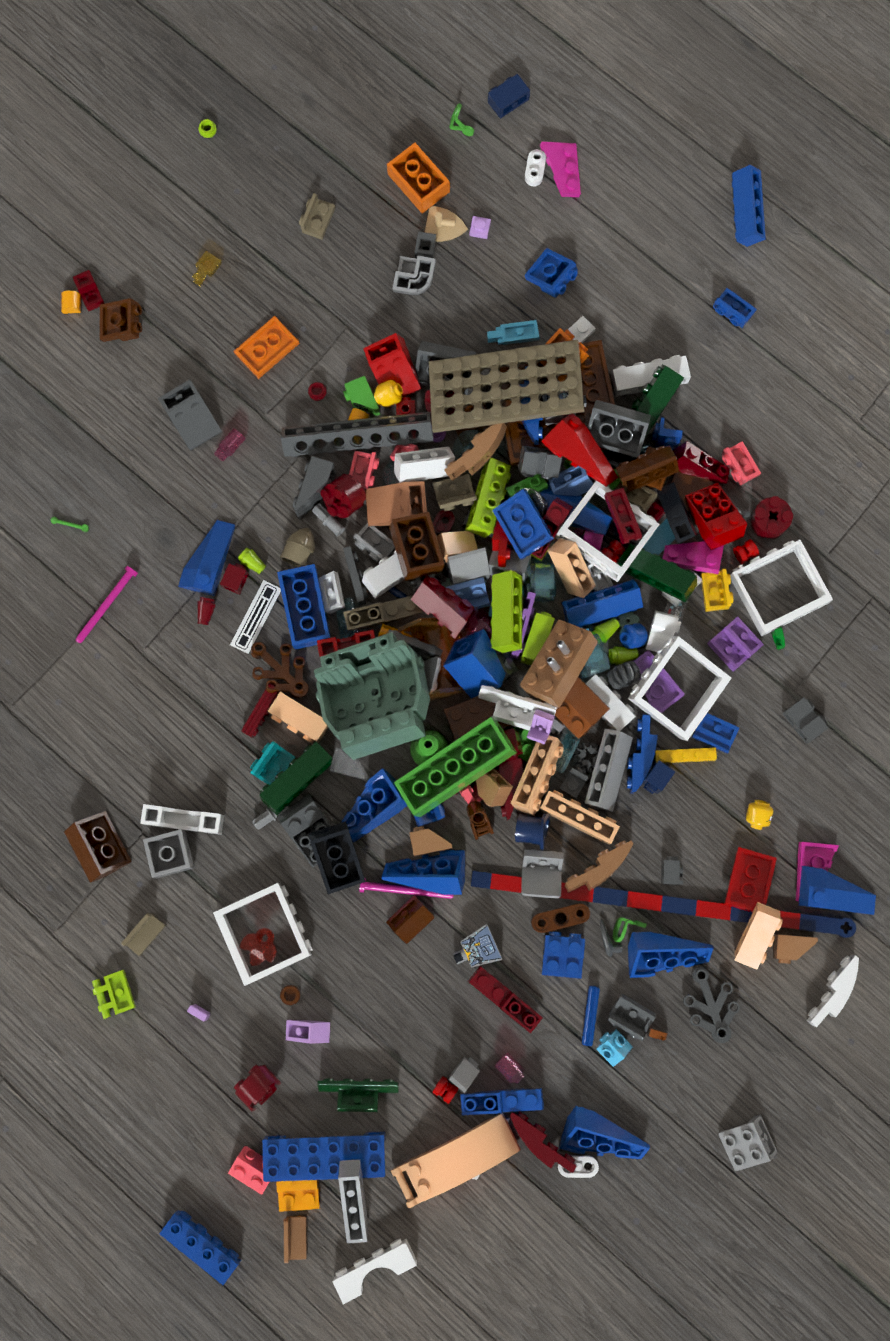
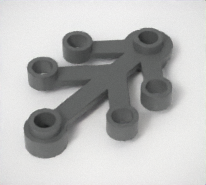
(712, 1008)

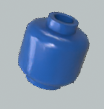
(633, 636)

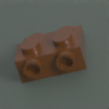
(120, 320)

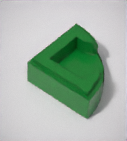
(778, 638)

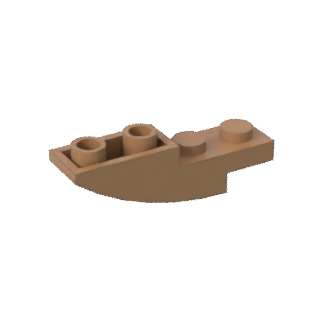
(473, 459)
(606, 863)

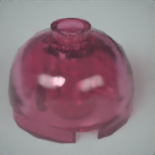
(477, 621)

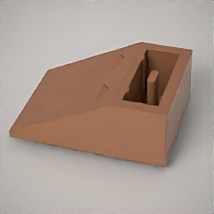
(394, 502)

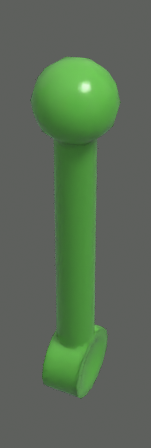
(84, 527)

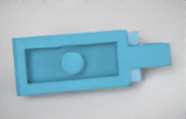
(514, 333)

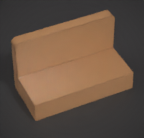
(295, 1238)

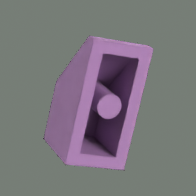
(307, 1031)

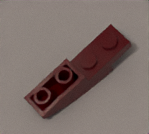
(505, 999)
(534, 1139)

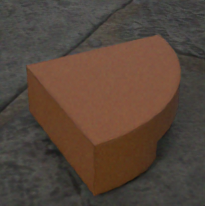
(657, 1034)

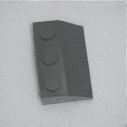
(432, 352)
(618, 428)

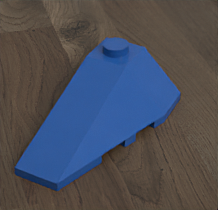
(589, 518)
(206, 564)
(375, 805)
(436, 874)
(831, 892)
(657, 952)
(594, 1133)

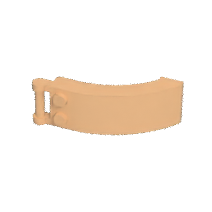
(457, 1160)

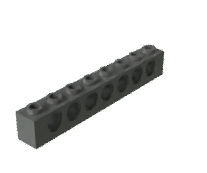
(349, 429)

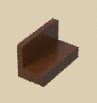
(410, 919)

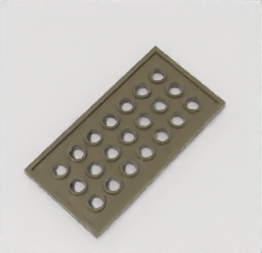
(516, 411)

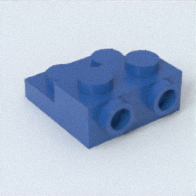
(552, 273)
(563, 955)

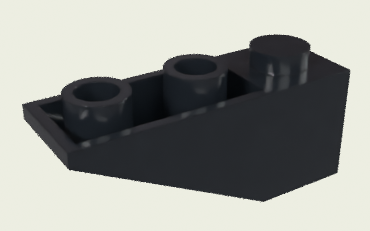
(676, 513)

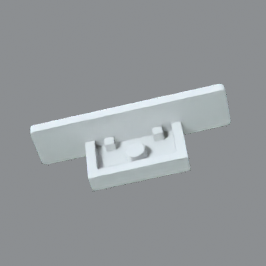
(513, 708)

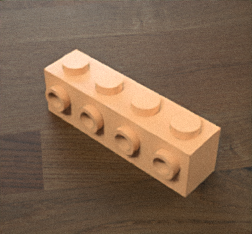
(537, 776)
(579, 817)

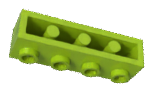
(489, 496)
(506, 611)

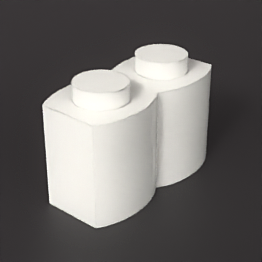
(661, 629)

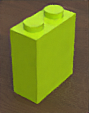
(538, 635)

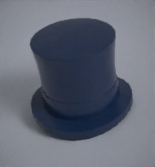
(532, 829)

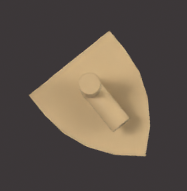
(444, 224)

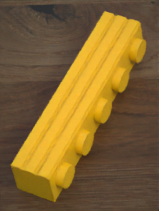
(685, 755)

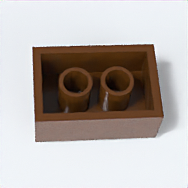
(416, 546)
(469, 715)

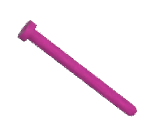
(105, 605)
(399, 889)

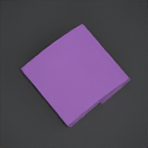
(735, 644)

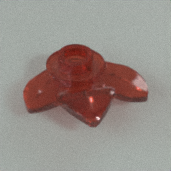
(258, 948)

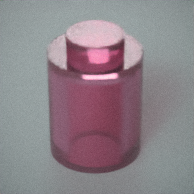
(510, 1068)

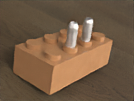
(559, 663)

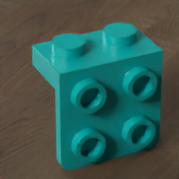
(271, 762)

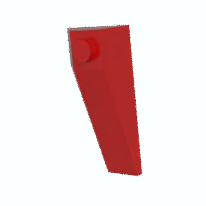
(576, 443)

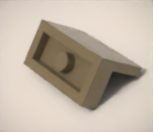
(144, 934)

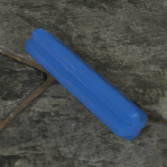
(590, 1015)

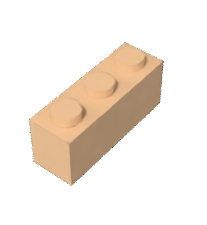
(571, 567)
(298, 718)
(758, 936)

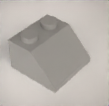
(468, 566)

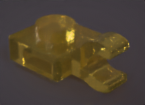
(206, 265)

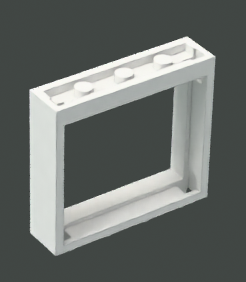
(593, 555)
(772, 555)
(703, 705)
(232, 943)

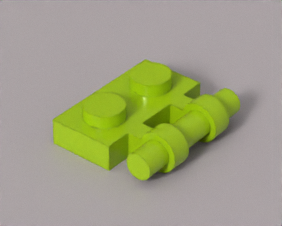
(118, 991)

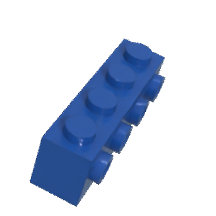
(748, 206)
(603, 604)
(200, 1246)

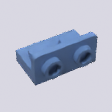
(473, 591)

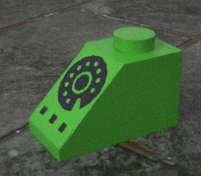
(361, 396)

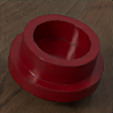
(317, 391)

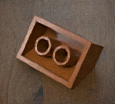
(581, 709)

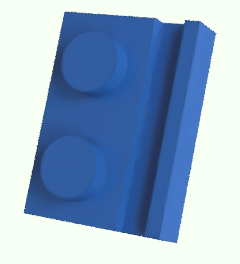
(716, 733)

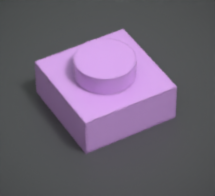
(480, 227)

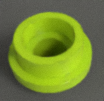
(207, 124)

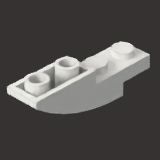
(841, 986)

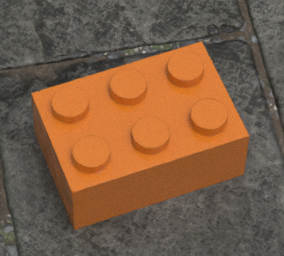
(418, 177)

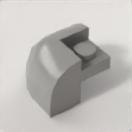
(414, 275)

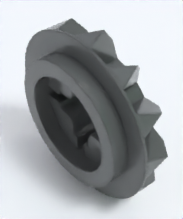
(580, 753)

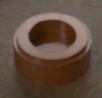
(290, 995)

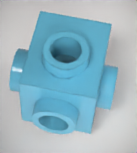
(614, 1047)

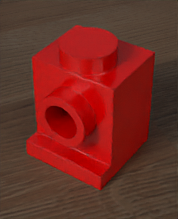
(405, 403)

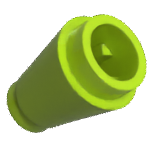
(251, 560)
(606, 629)
(620, 655)

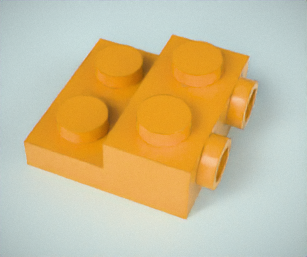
(298, 1195)

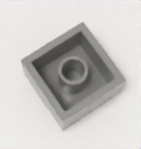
(168, 853)

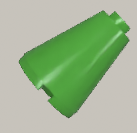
(421, 753)

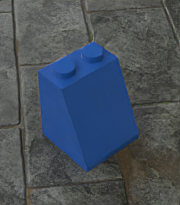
(475, 663)

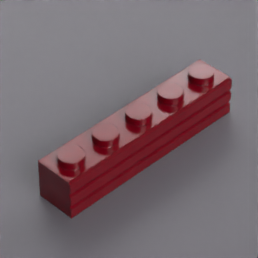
(259, 713)

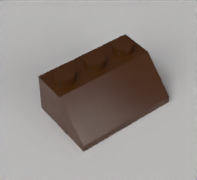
(647, 468)
(97, 846)

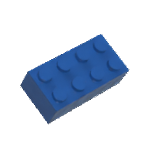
(304, 606)

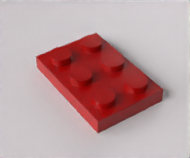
(749, 879)

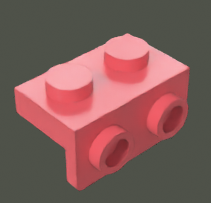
(740, 463)
(363, 468)
(249, 1169)

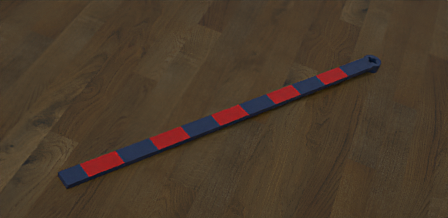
(669, 904)

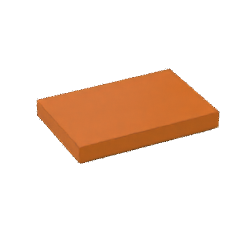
(266, 347)

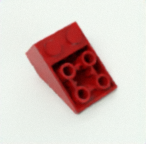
(391, 361)
(716, 516)

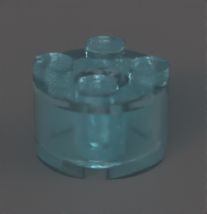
(542, 581)
(597, 662)

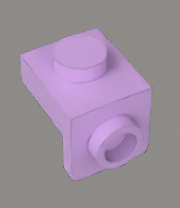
(541, 726)

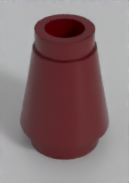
(205, 610)

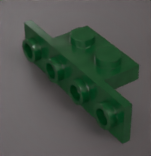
(358, 1095)

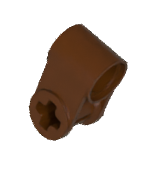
(479, 822)

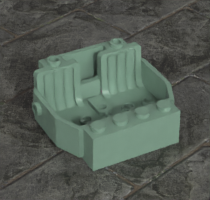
(348, 701)

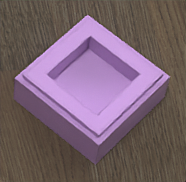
(199, 1012)

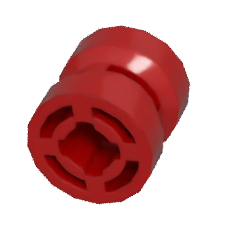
(614, 551)
(746, 551)
(445, 1089)

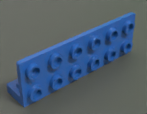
(320, 1156)

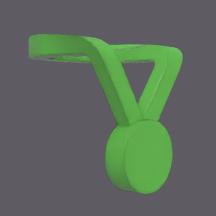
(466, 130)
(617, 926)

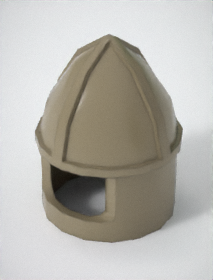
(298, 547)

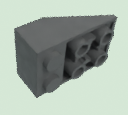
(190, 415)
(318, 475)
(301, 820)

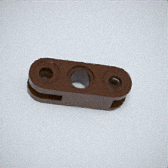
(571, 918)

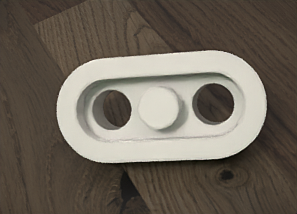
(535, 166)
(580, 1171)

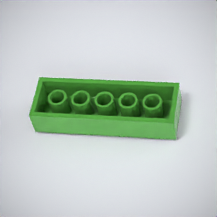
(455, 767)

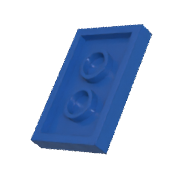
(522, 524)

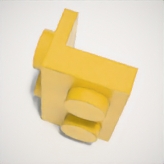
(716, 591)

